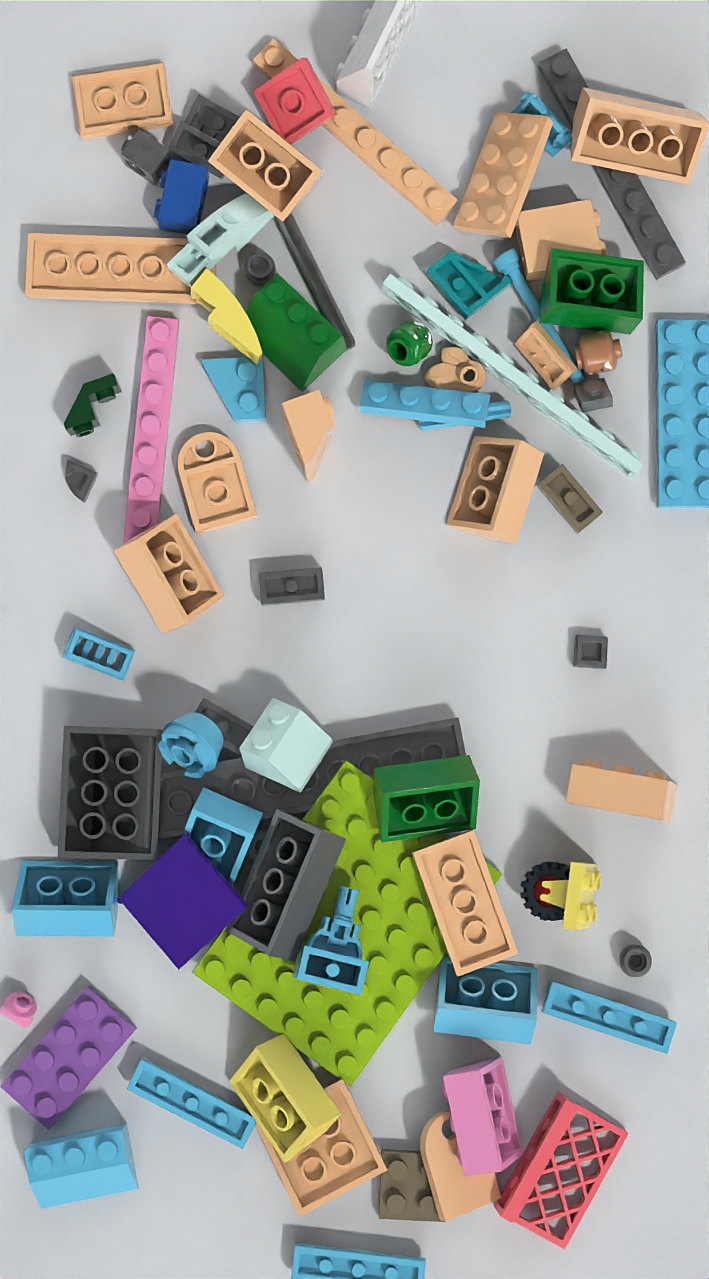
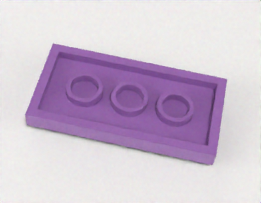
(68, 1057)

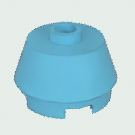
(192, 743)

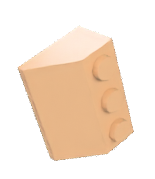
(265, 166)
(310, 427)
(495, 488)
(169, 574)

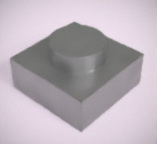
(593, 395)

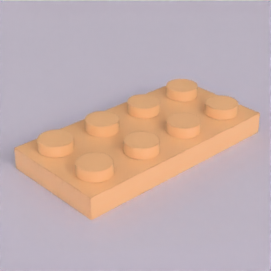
(503, 174)
(464, 902)

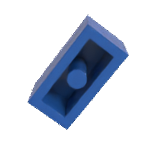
(182, 197)

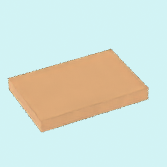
(122, 101)

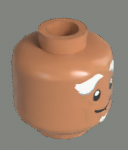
(598, 352)

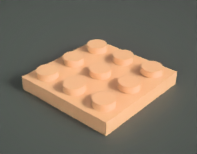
(332, 1162)

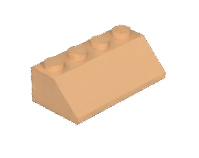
(637, 136)

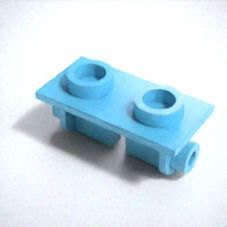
(559, 135)

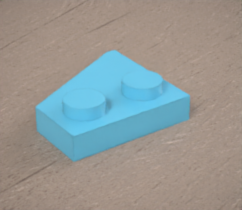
(239, 386)

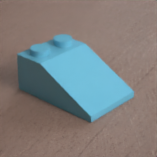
(222, 830)

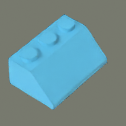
(66, 898)
(487, 1002)
(81, 1165)

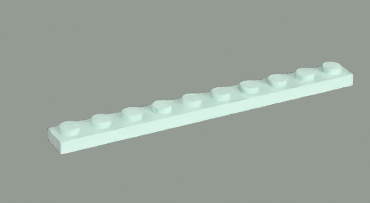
(502, 368)

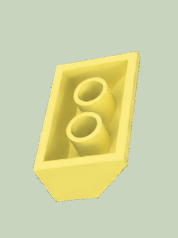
(284, 1096)

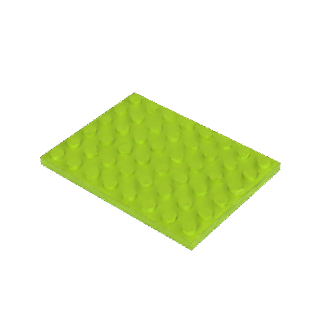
(395, 937)

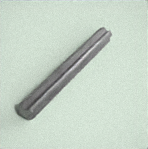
(314, 278)

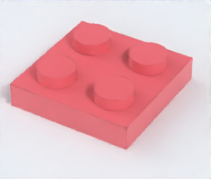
(295, 101)

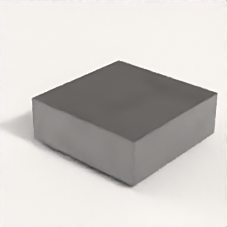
(590, 651)

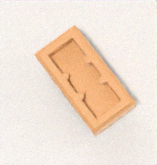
(545, 355)

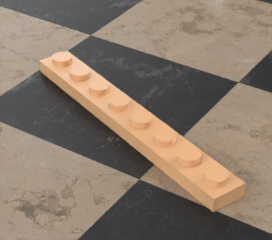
(370, 145)

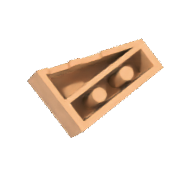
(622, 790)

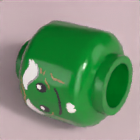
(409, 343)

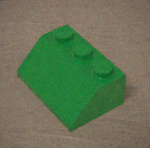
(592, 291)
(293, 333)
(426, 798)

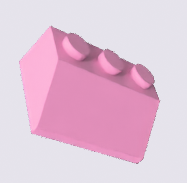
(482, 1117)

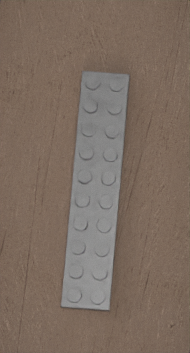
(365, 752)

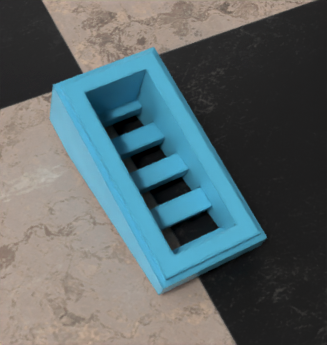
(73, 641)

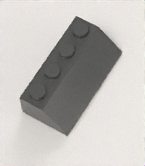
(286, 885)

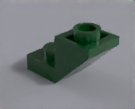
(82, 416)

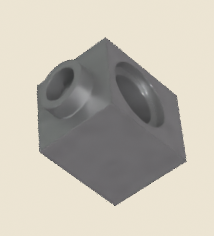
(145, 156)

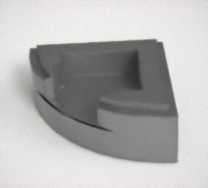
(80, 480)

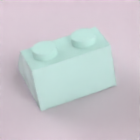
(285, 745)

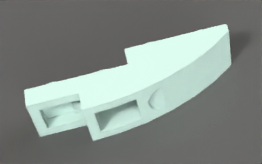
(216, 235)

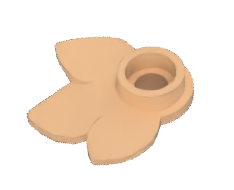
(452, 372)

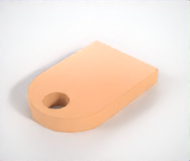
(216, 484)
(451, 1189)

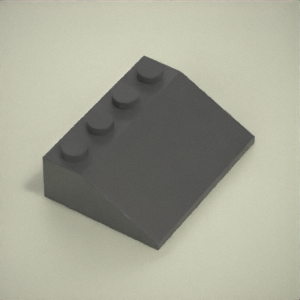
(110, 793)

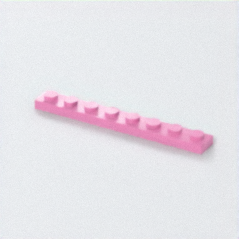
(151, 425)

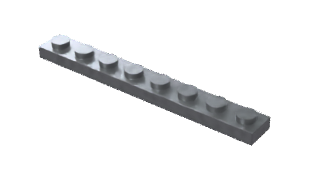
(623, 187)

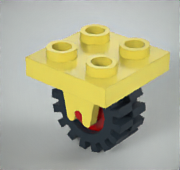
(563, 893)

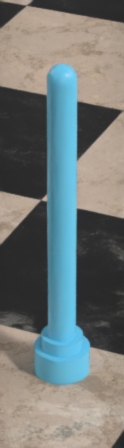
(509, 265)

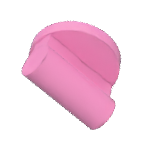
(19, 1008)

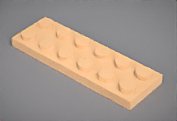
(104, 268)

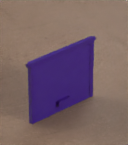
(183, 901)

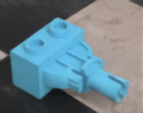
(331, 954)

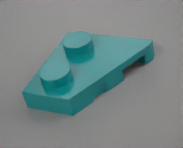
(465, 283)

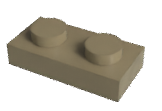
(569, 498)

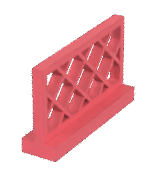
(534, 1164)

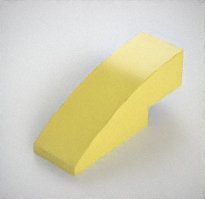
(226, 315)

